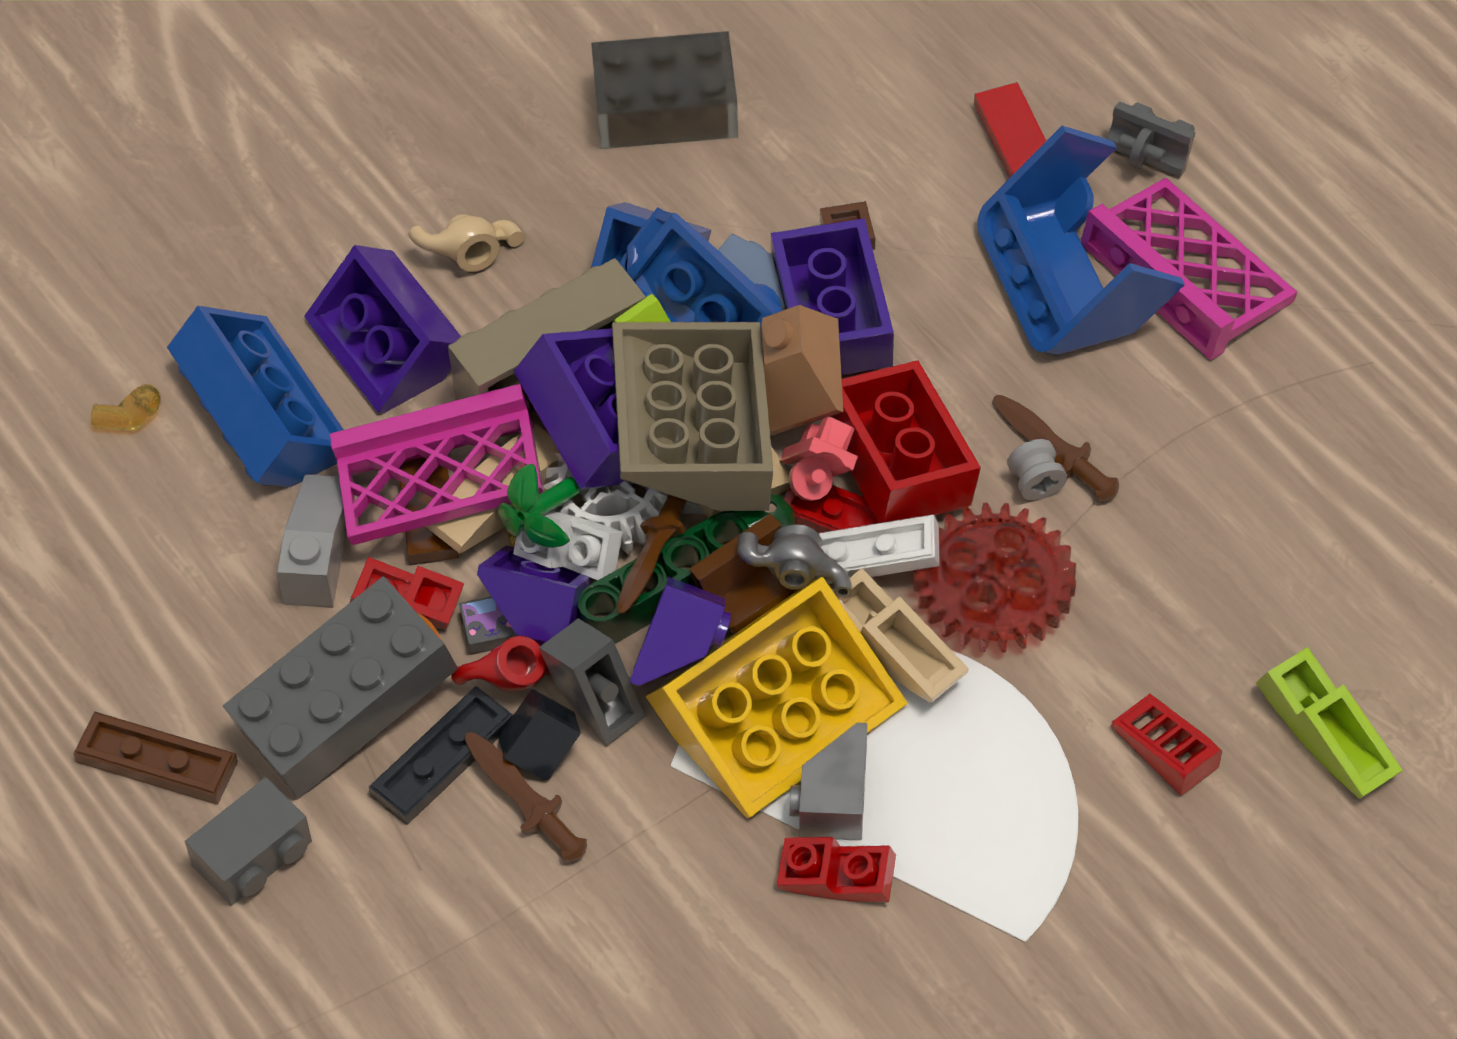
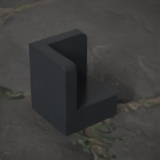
(539, 735)

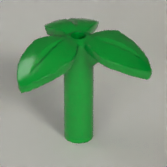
(531, 506)

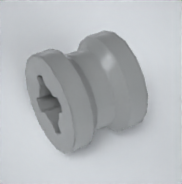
(1037, 469)

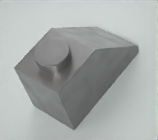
(833, 788)

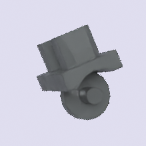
(1151, 138)

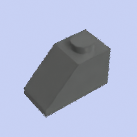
(593, 679)

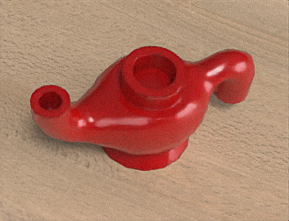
(509, 667)

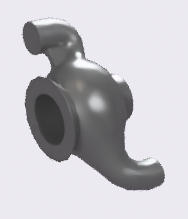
(795, 558)

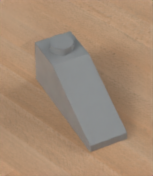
(313, 544)

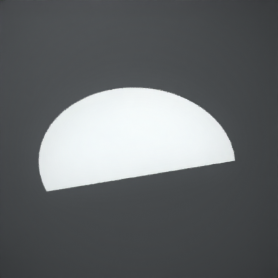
(966, 800)

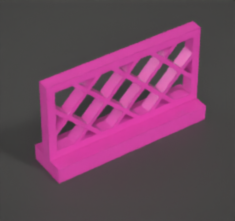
(1192, 309)
(433, 435)

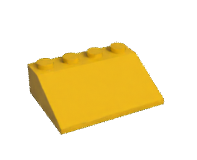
(776, 696)

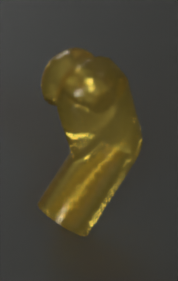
(130, 413)

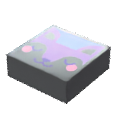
(484, 624)

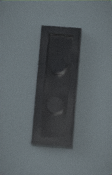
(438, 756)

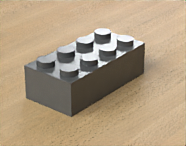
(341, 686)

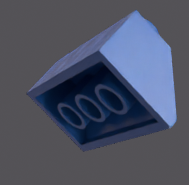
(256, 394)

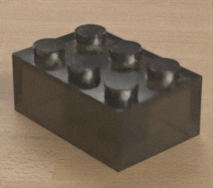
(665, 90)

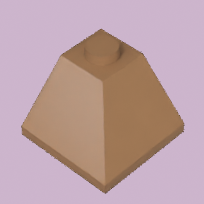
(801, 367)

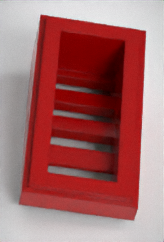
(1179, 775)

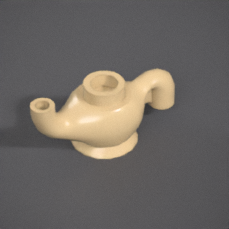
(469, 240)

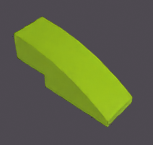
(1329, 723)

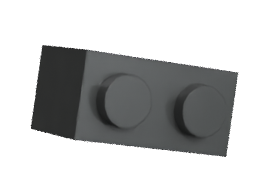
(249, 842)

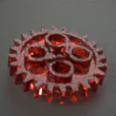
(996, 578)

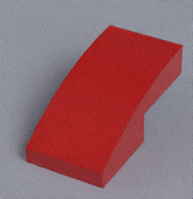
(425, 590)

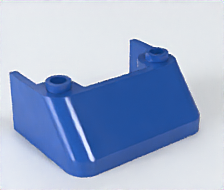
(1042, 262)

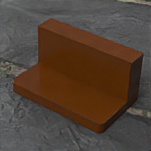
(746, 588)

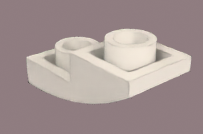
(591, 547)

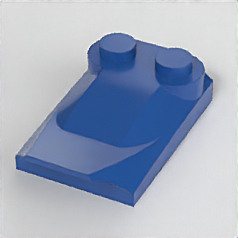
(693, 276)

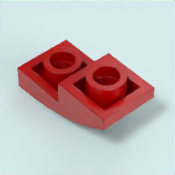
(836, 872)

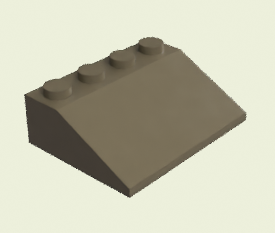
(694, 411)

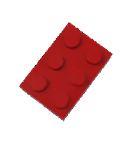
(906, 445)

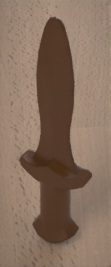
(1069, 456)
(658, 531)
(537, 810)

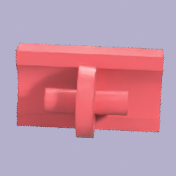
(819, 458)

